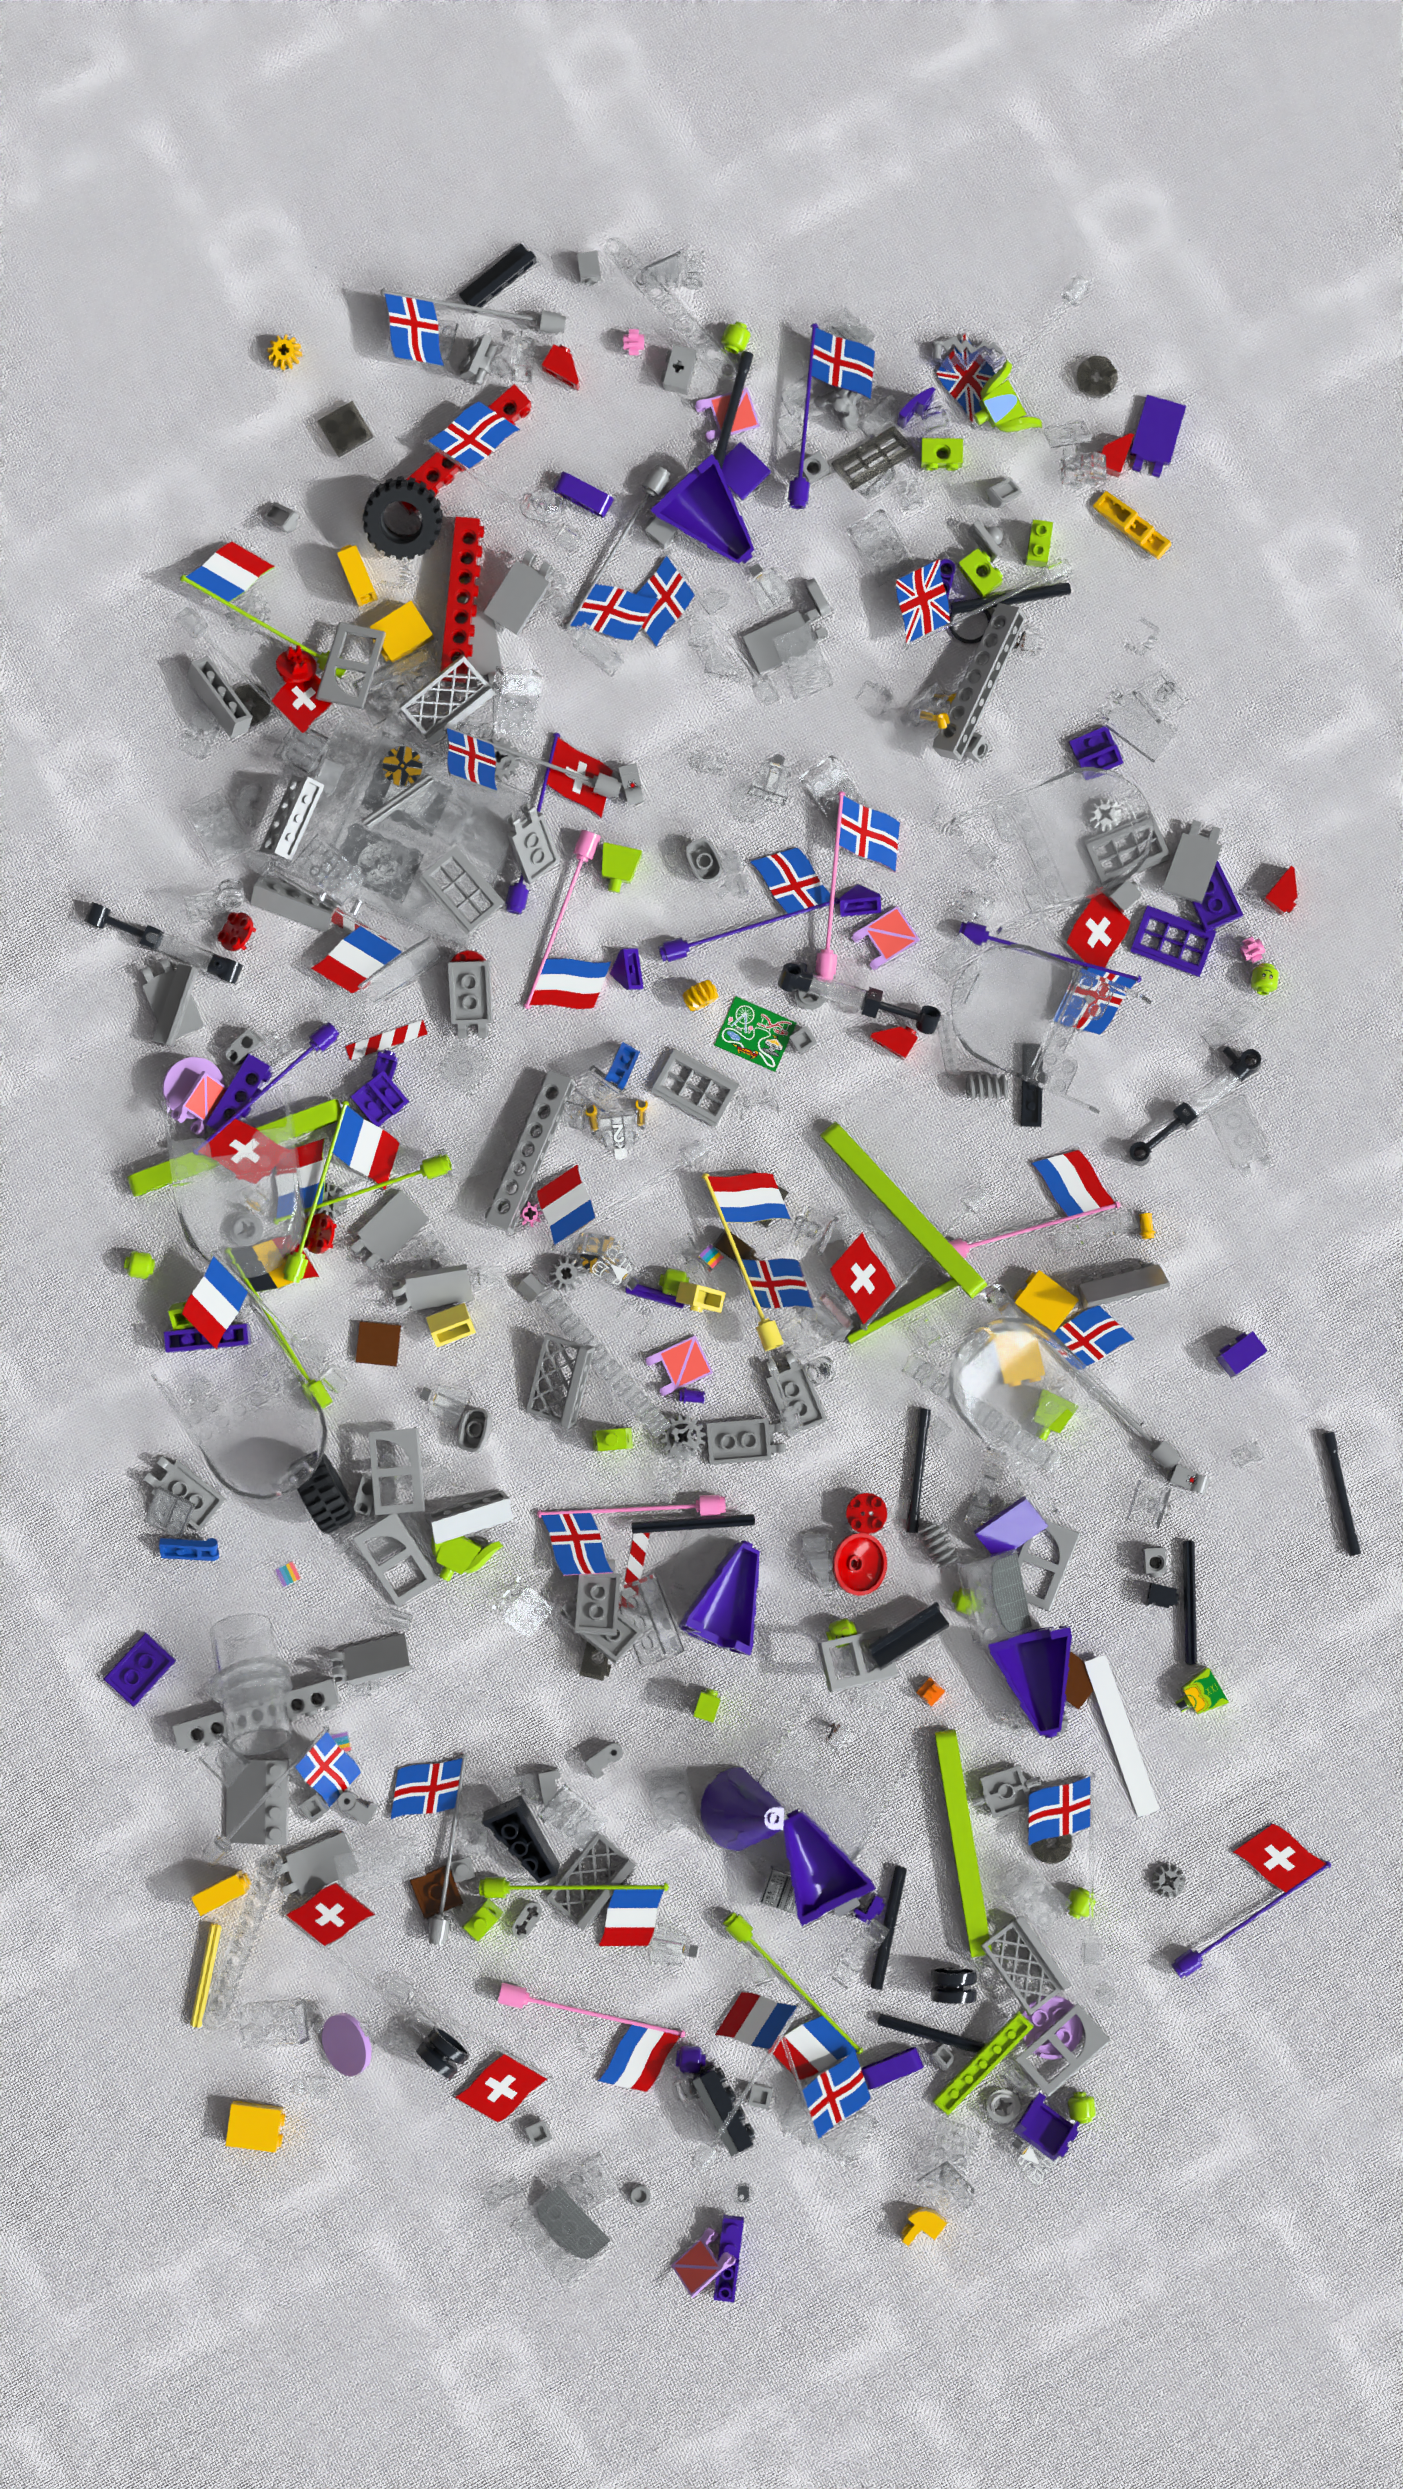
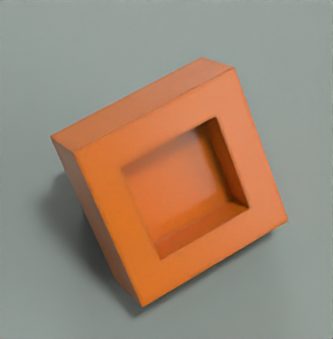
(930, 1691)

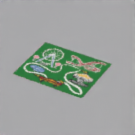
(755, 1034)

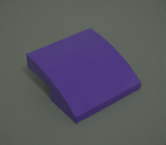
(916, 405)
(743, 471)
(1096, 750)
(379, 1099)

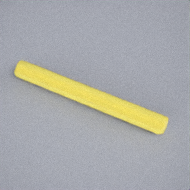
(205, 1975)

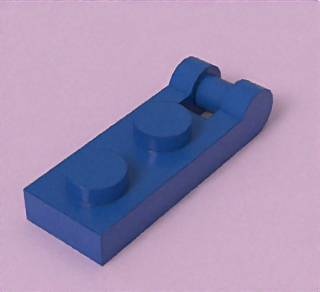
(622, 1065)
(189, 1549)

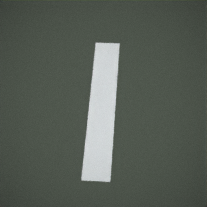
(1121, 1735)

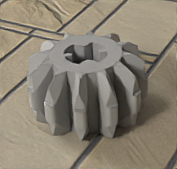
(560, 1276)

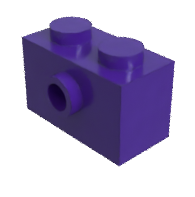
(1241, 1354)

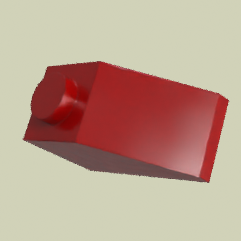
(560, 365)
(1116, 454)
(1283, 893)
(896, 1040)

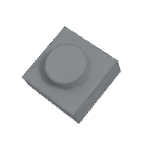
(803, 1040)
(314, 1807)
(462, 1869)
(760, 2096)
(538, 2133)

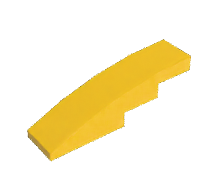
(1132, 525)

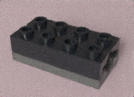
(719, 2103)

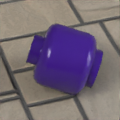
(690, 2059)

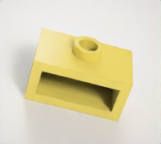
(700, 1297)
(450, 1325)

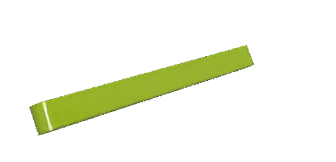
(304, 1122)
(903, 1210)
(962, 1841)

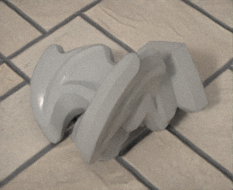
(843, 402)

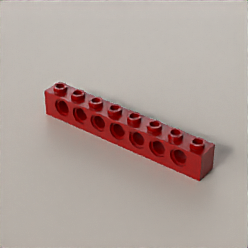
(511, 398)
(464, 528)

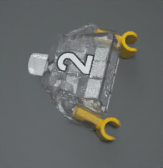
(927, 706)
(618, 1128)

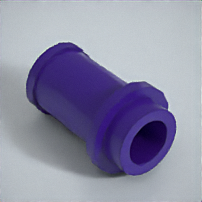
(691, 1396)

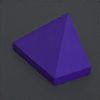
(860, 902)
(627, 969)

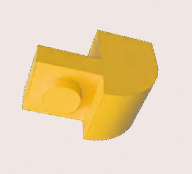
(922, 2219)

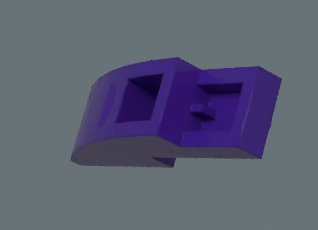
(729, 2242)

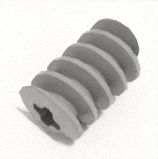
(987, 1086)
(938, 1544)

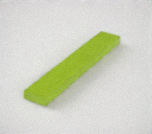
(902, 1310)
(983, 2063)

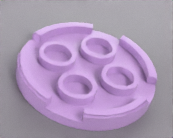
(182, 1077)
(1044, 2018)
(346, 2044)

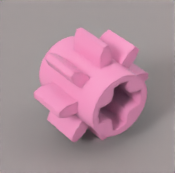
(633, 341)
(1252, 949)
(535, 1217)

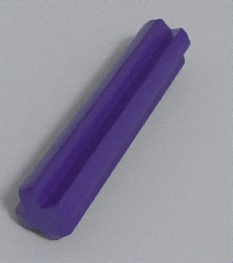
(654, 1295)

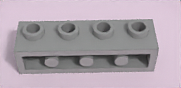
(219, 697)

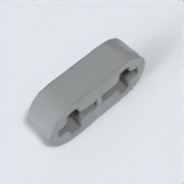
(817, 597)
(523, 1917)

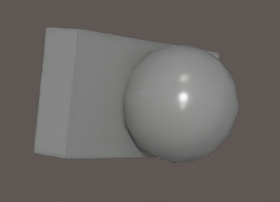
(1003, 493)
(282, 517)
(987, 539)

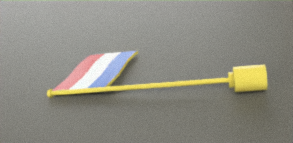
(749, 1200)

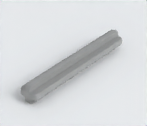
(398, 801)

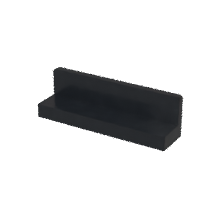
(498, 277)
(907, 1636)

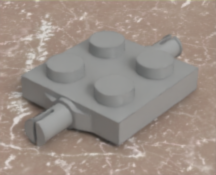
(1005, 1791)

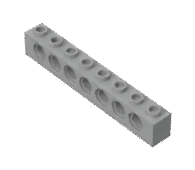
(979, 681)
(508, 1220)
(326, 1688)

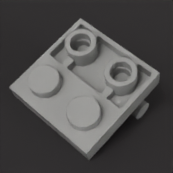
(476, 360)

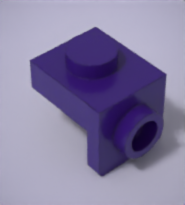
(387, 1062)
(875, 1907)

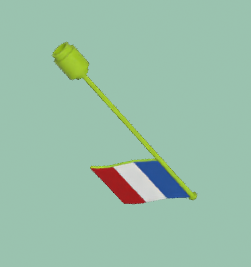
(231, 574)
(361, 1148)
(312, 1166)
(629, 1913)
(812, 2043)

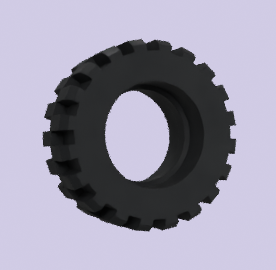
(394, 543)
(327, 1498)

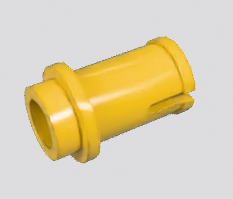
(1146, 1226)

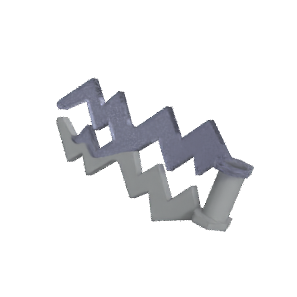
(974, 355)

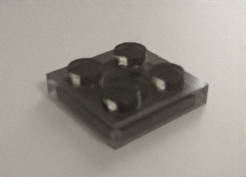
(345, 429)

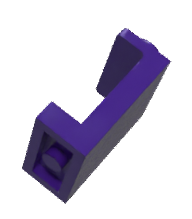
(1046, 2129)

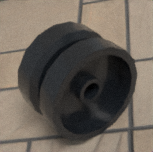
(954, 1985)
(442, 2052)

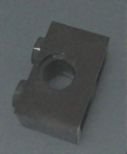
(592, 1669)

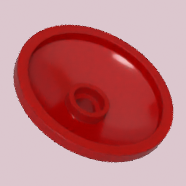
(868, 1564)

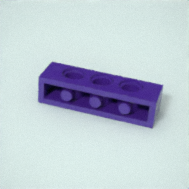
(239, 1084)
(193, 1340)

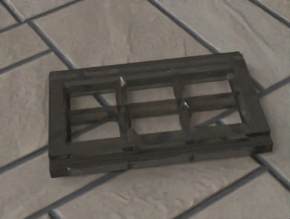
(871, 472)

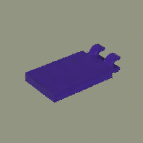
(1157, 433)

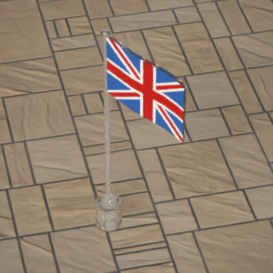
(968, 384)
(926, 603)

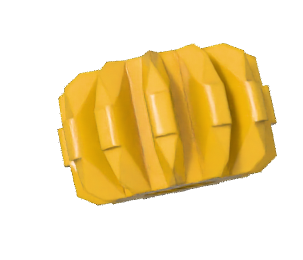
(280, 345)
(700, 995)

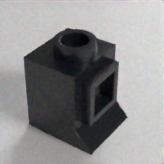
(1161, 1596)

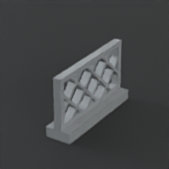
(456, 713)
(301, 799)
(574, 1389)
(604, 1895)
(1040, 1956)

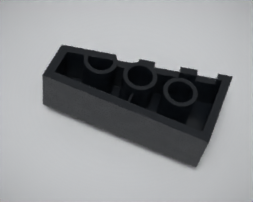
(522, 1836)

